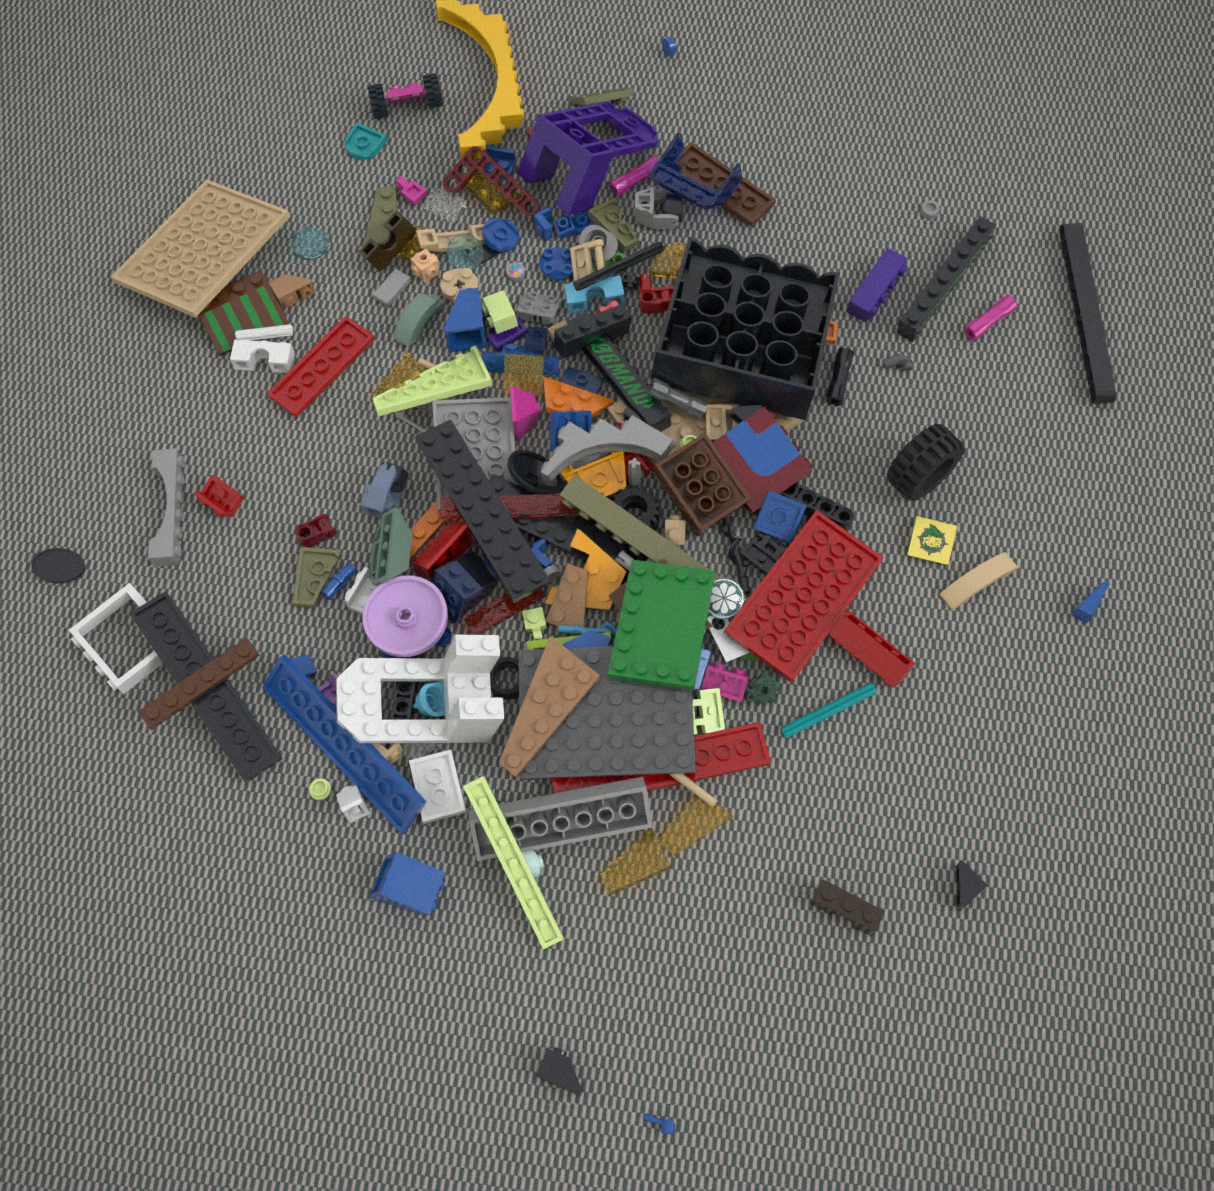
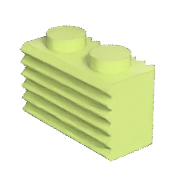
(499, 311)

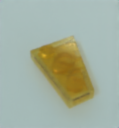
(488, 193)
(405, 370)
(692, 824)
(636, 865)

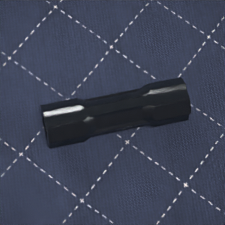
(839, 379)

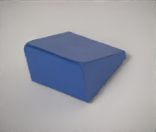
(305, 664)

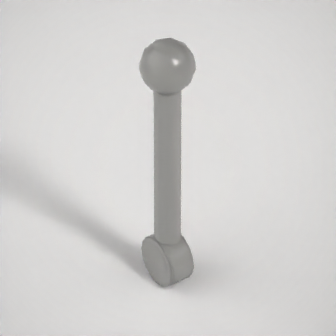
(399, 416)

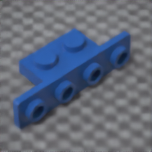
(495, 361)

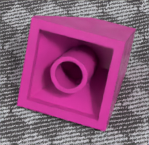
(523, 411)

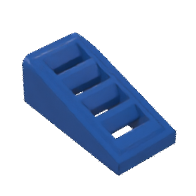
(1087, 608)

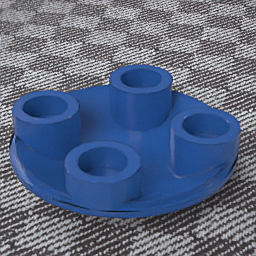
(556, 263)

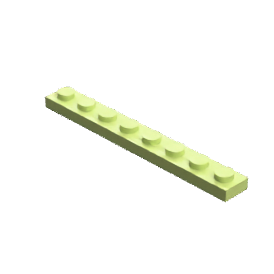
(513, 862)

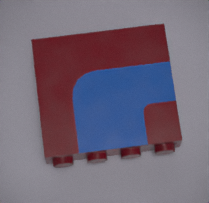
(762, 457)

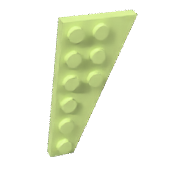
(437, 383)

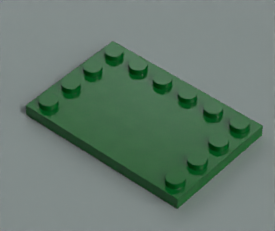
(662, 624)

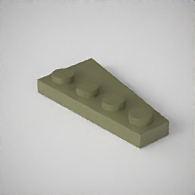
(384, 206)

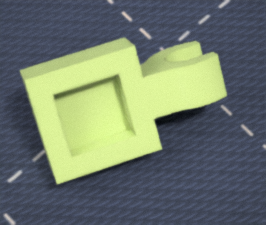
(534, 622)

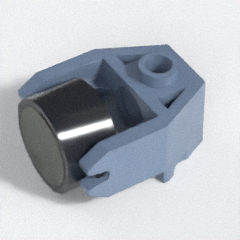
(385, 490)

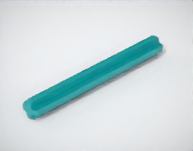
(828, 710)

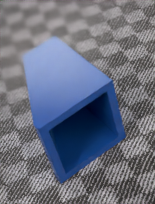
(466, 322)
(408, 884)

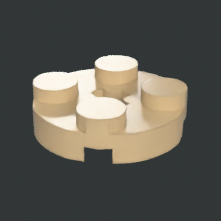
(454, 277)

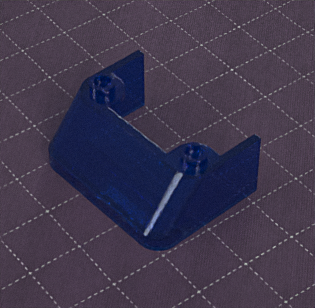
(670, 177)

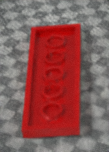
(320, 366)

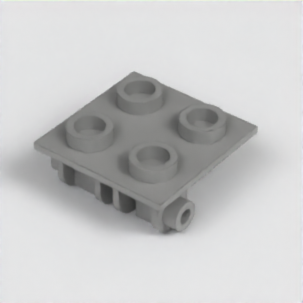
(539, 306)

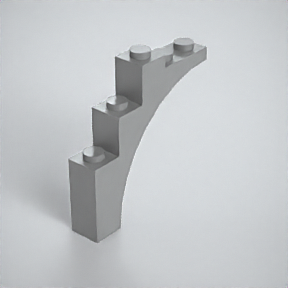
(632, 437)

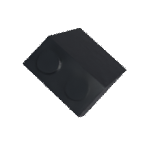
(479, 572)

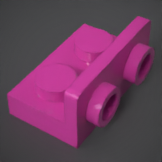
(731, 683)

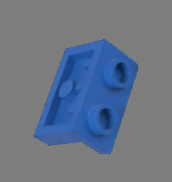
(504, 157)

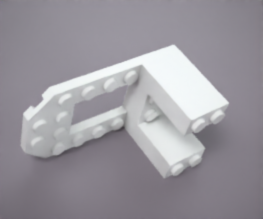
(468, 704)

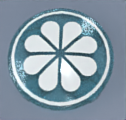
(726, 598)

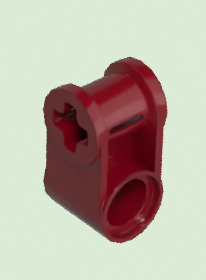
(316, 531)

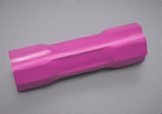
(625, 182)
(1001, 309)

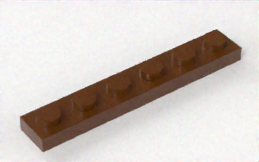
(198, 683)

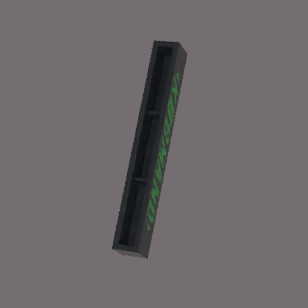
(946, 279)
(625, 379)

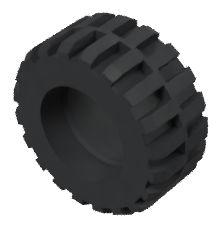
(925, 462)

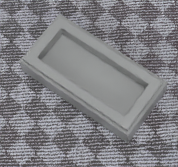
(391, 287)

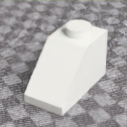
(352, 803)

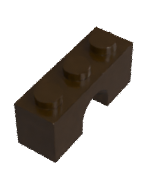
(399, 234)
(856, 910)

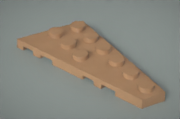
(552, 695)

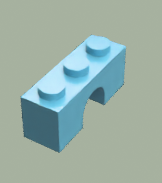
(607, 289)

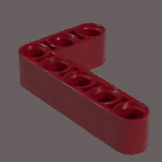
(495, 177)

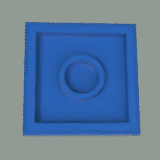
(779, 516)

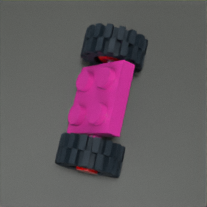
(412, 91)

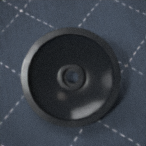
(526, 472)

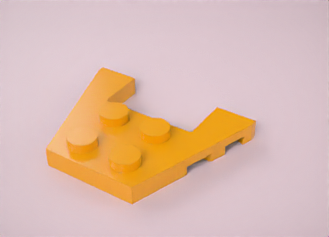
(604, 475)
(603, 574)

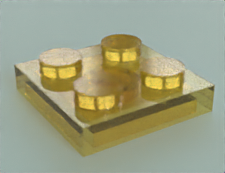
(523, 372)

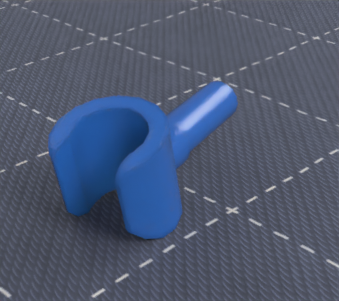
(668, 1126)

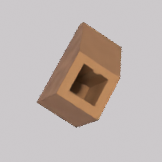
(291, 289)

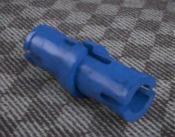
(338, 581)

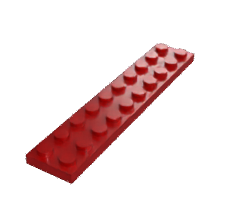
(715, 756)

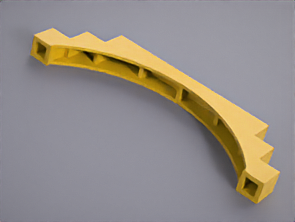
(505, 106)

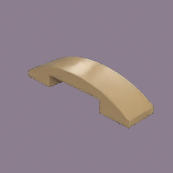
(439, 241)
(977, 579)

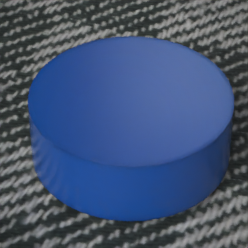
(668, 46)

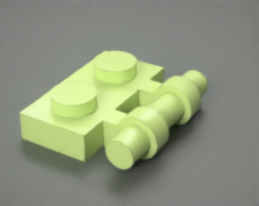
(710, 711)

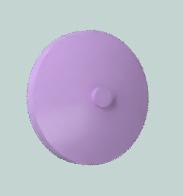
(405, 616)

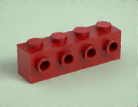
(871, 649)

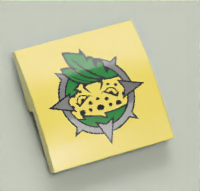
(932, 540)

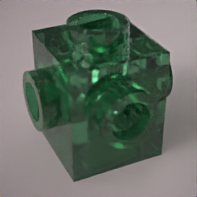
(771, 687)

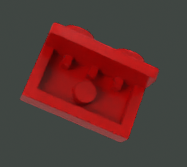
(220, 497)

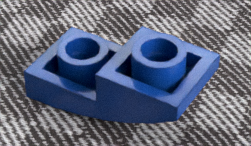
(572, 226)

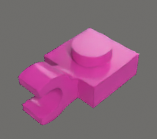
(411, 191)

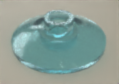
(457, 254)

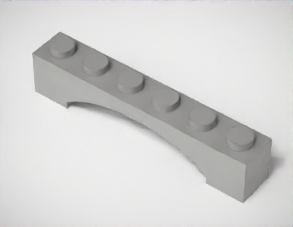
(165, 547)

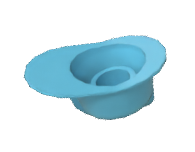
(431, 700)

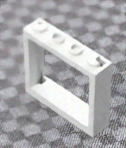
(139, 671)

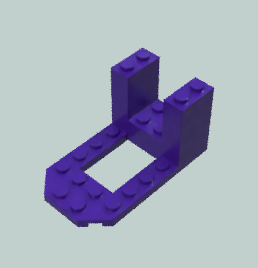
(563, 136)

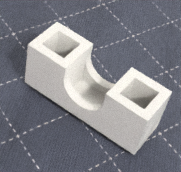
(247, 353)

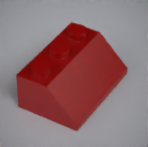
(449, 545)

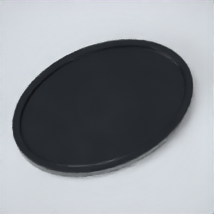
(58, 565)

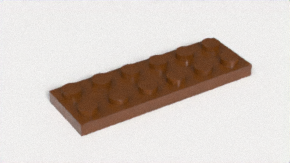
(747, 201)

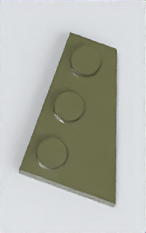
(591, 98)
(612, 219)
(313, 572)

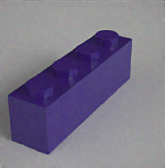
(877, 285)

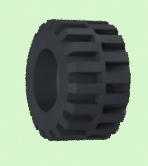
(640, 499)

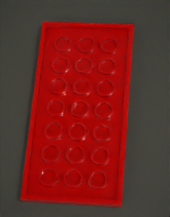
(803, 596)

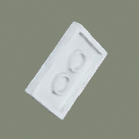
(439, 785)

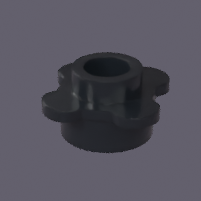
(630, 281)

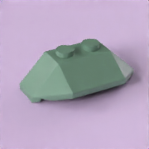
(390, 548)

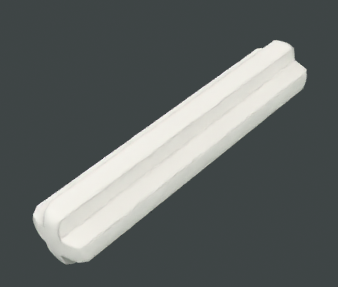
(265, 332)

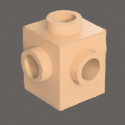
(425, 265)

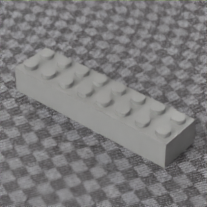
(570, 816)

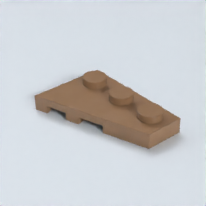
(570, 598)

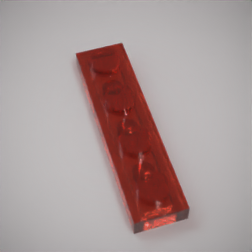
(499, 611)

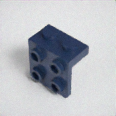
(456, 588)

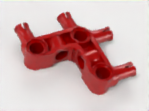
(658, 296)

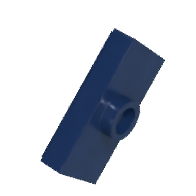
(536, 339)
(582, 380)

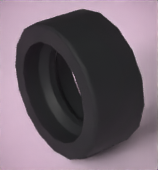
(504, 662)

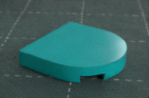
(364, 142)

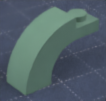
(415, 316)

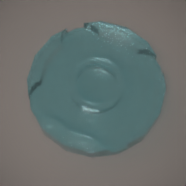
(310, 243)

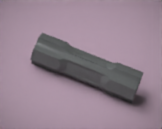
(663, 392)

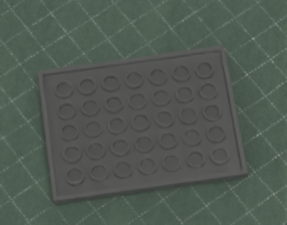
(615, 727)

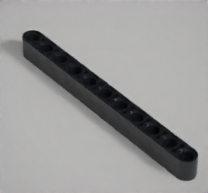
(1087, 314)

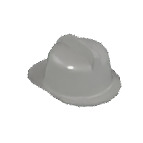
(596, 232)

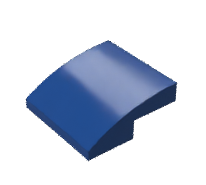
(561, 418)

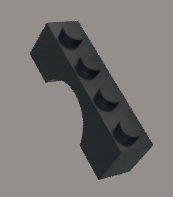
(572, 337)

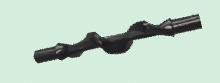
(734, 555)

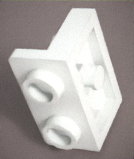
(361, 590)

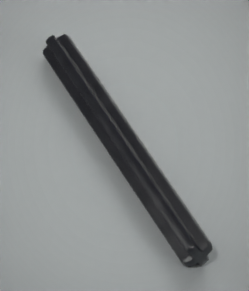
(618, 266)

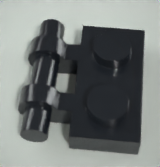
(759, 555)

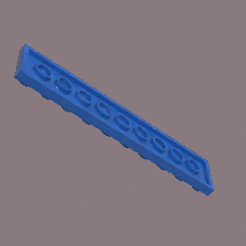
(357, 760)

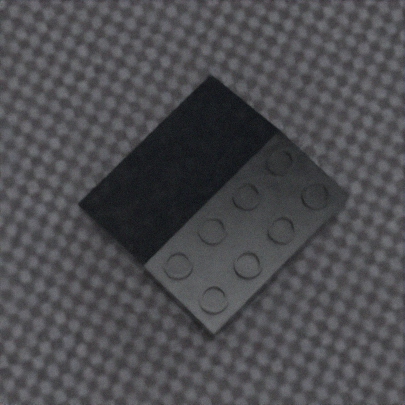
(746, 329)

